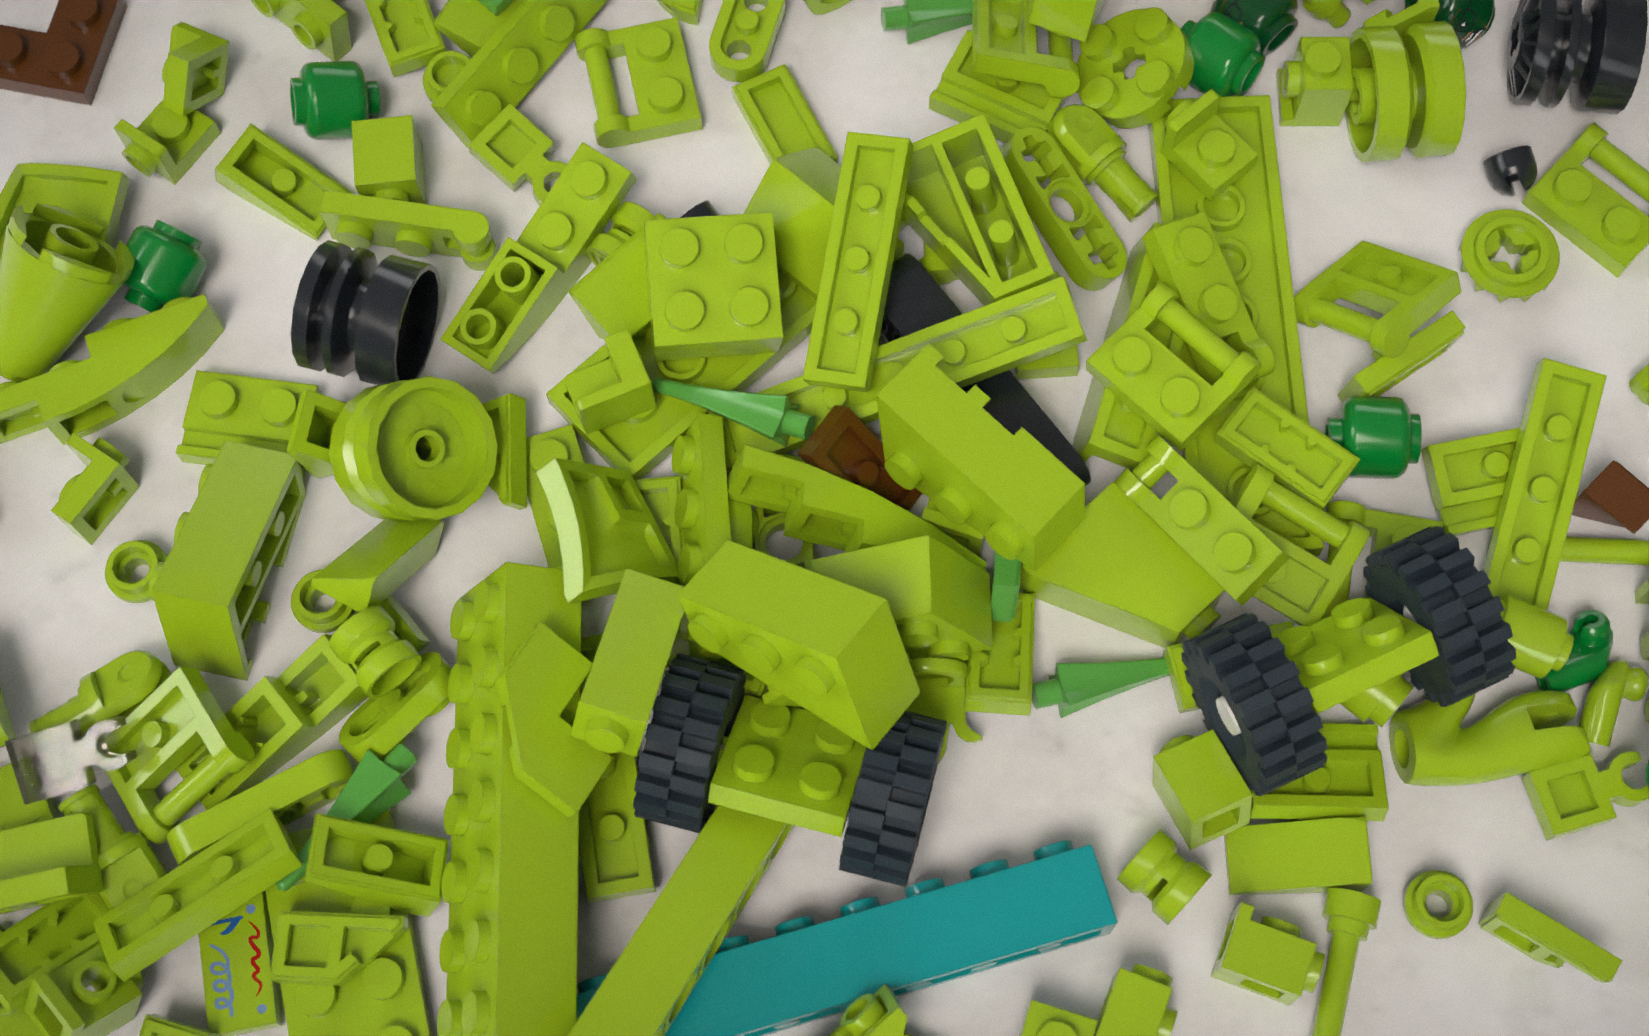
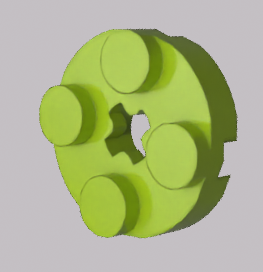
(1113, 46)

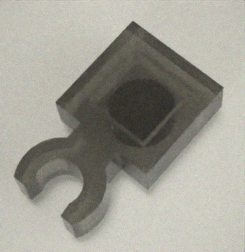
(62, 759)

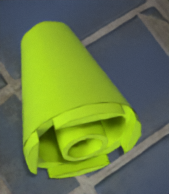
(52, 285)

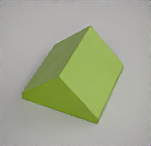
(802, 197)

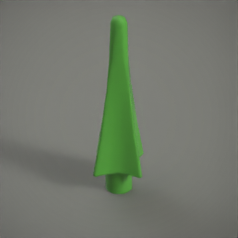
(926, 17)
(763, 413)
(1084, 684)
(369, 793)

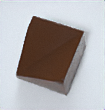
(1615, 499)

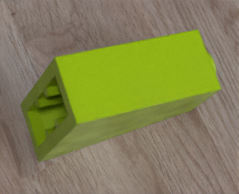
(1127, 575)
(629, 664)

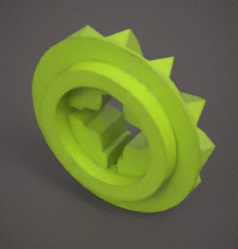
(1518, 234)

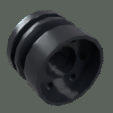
(1580, 46)
(365, 314)

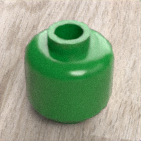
(1224, 55)
(332, 97)
(164, 265)
(1379, 434)

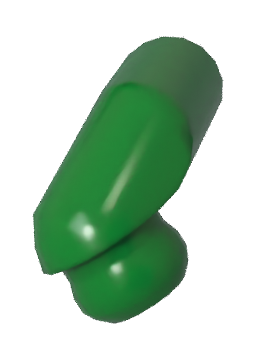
(1588, 655)

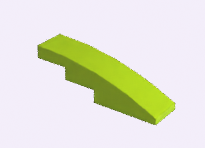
(826, 507)
(295, 709)

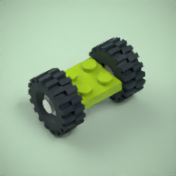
(1421, 616)
(786, 766)

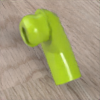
(1605, 697)

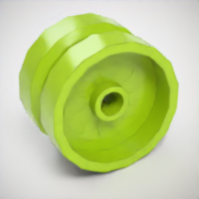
(1406, 92)
(413, 449)

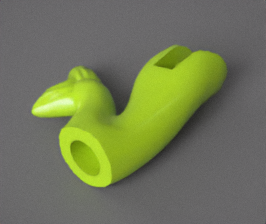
(1507, 742)

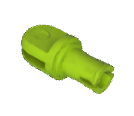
(1099, 158)
(109, 691)
(123, 857)

